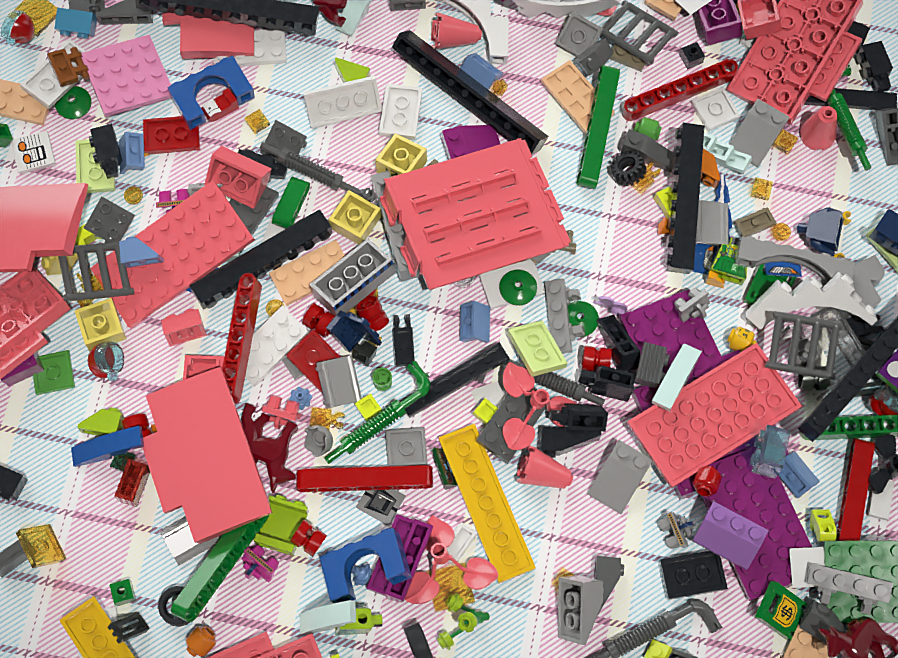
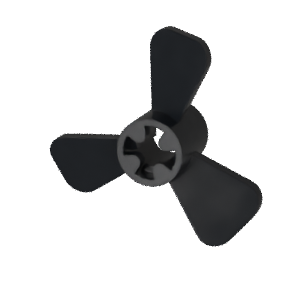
(889, 468)

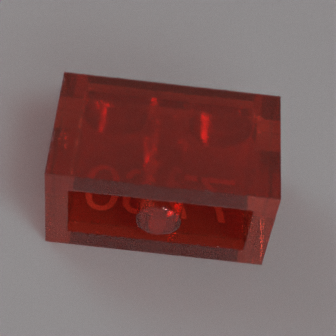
(132, 483)

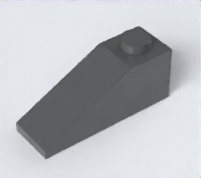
(124, 13)
(888, 133)
(649, 150)
(609, 571)
(821, 617)

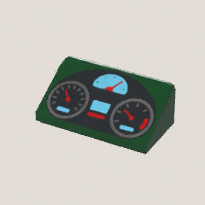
(443, 469)

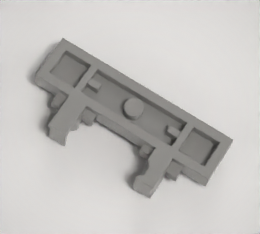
(560, 327)
(833, 580)

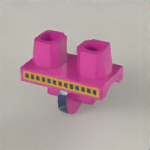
(166, 201)
(258, 567)

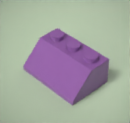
(730, 535)

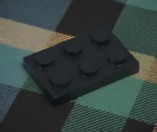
(692, 575)

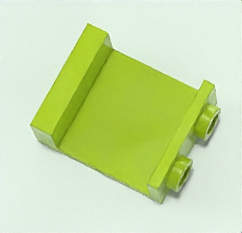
(281, 525)

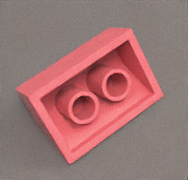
(241, 176)

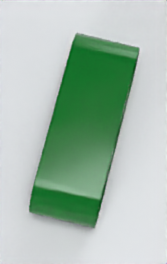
(291, 202)

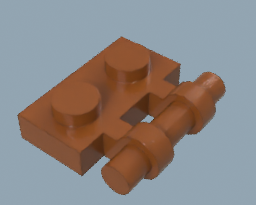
(63, 68)

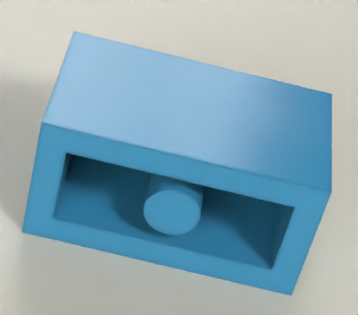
(75, 22)

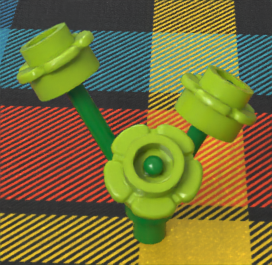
(466, 623)

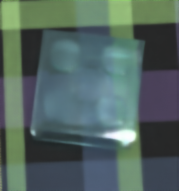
(770, 451)

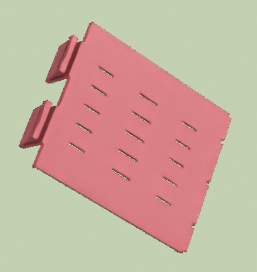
(464, 255)

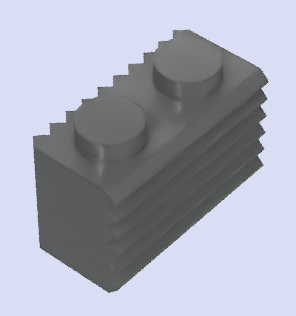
(651, 364)

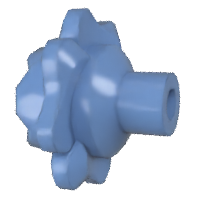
(301, 396)
(361, 574)

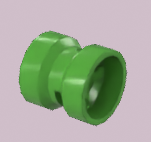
(385, 377)

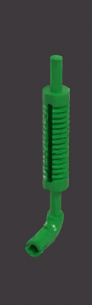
(848, 125)
(384, 418)

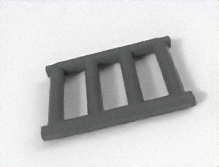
(634, 49)
(89, 293)
(798, 321)

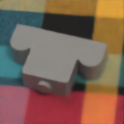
(866, 276)

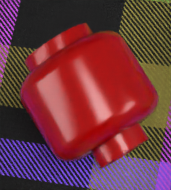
(707, 481)

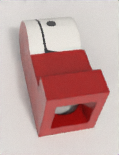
(220, 106)

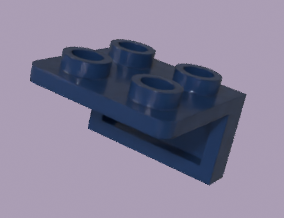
(887, 231)
(350, 330)

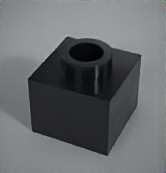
(692, 55)

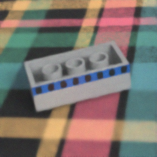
(353, 277)

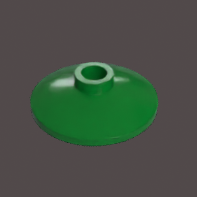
(76, 108)
(518, 295)
(588, 311)

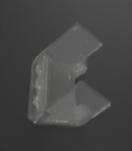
(848, 346)

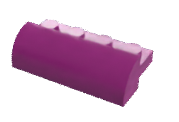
(414, 540)

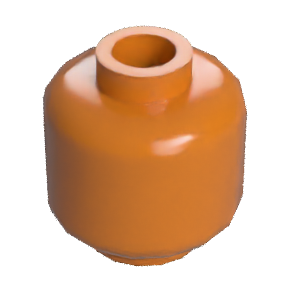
(200, 641)

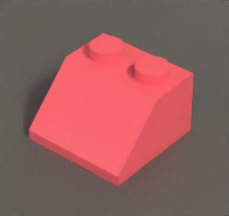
(183, 327)

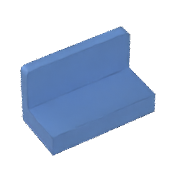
(481, 70)
(132, 151)
(474, 322)
(797, 475)

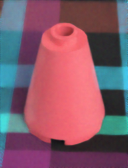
(453, 32)
(820, 129)
(542, 470)

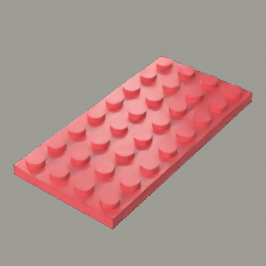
(191, 240)
(714, 415)

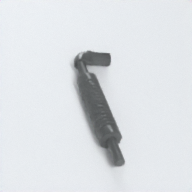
(315, 171)
(559, 384)
(657, 627)

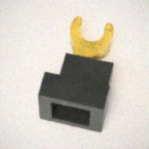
(365, 353)

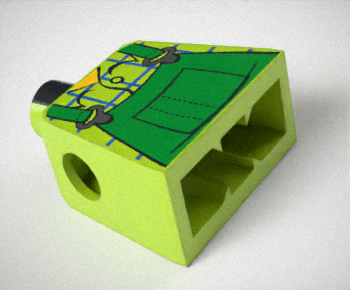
(725, 264)
(358, 628)

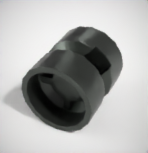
(809, 382)

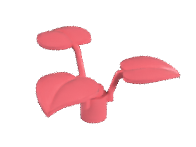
(518, 382)
(478, 572)

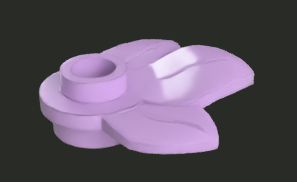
(615, 307)

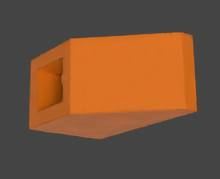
(709, 171)

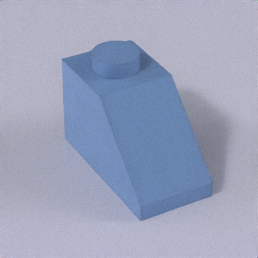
(136, 253)

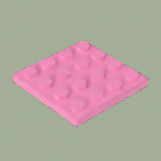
(127, 75)

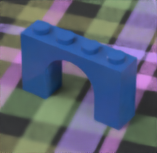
(225, 73)
(339, 563)

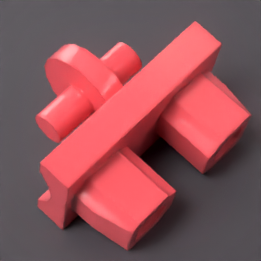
(273, 407)

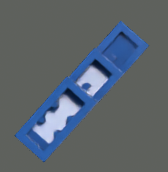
(106, 446)

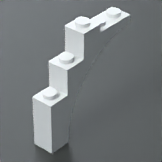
(562, 7)
(494, 29)
(809, 293)

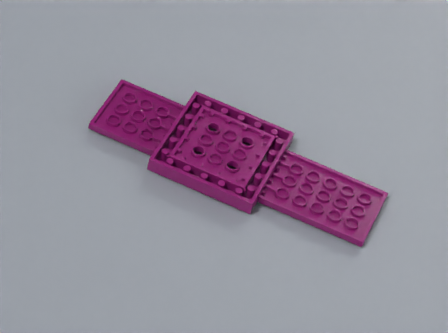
(740, 490)

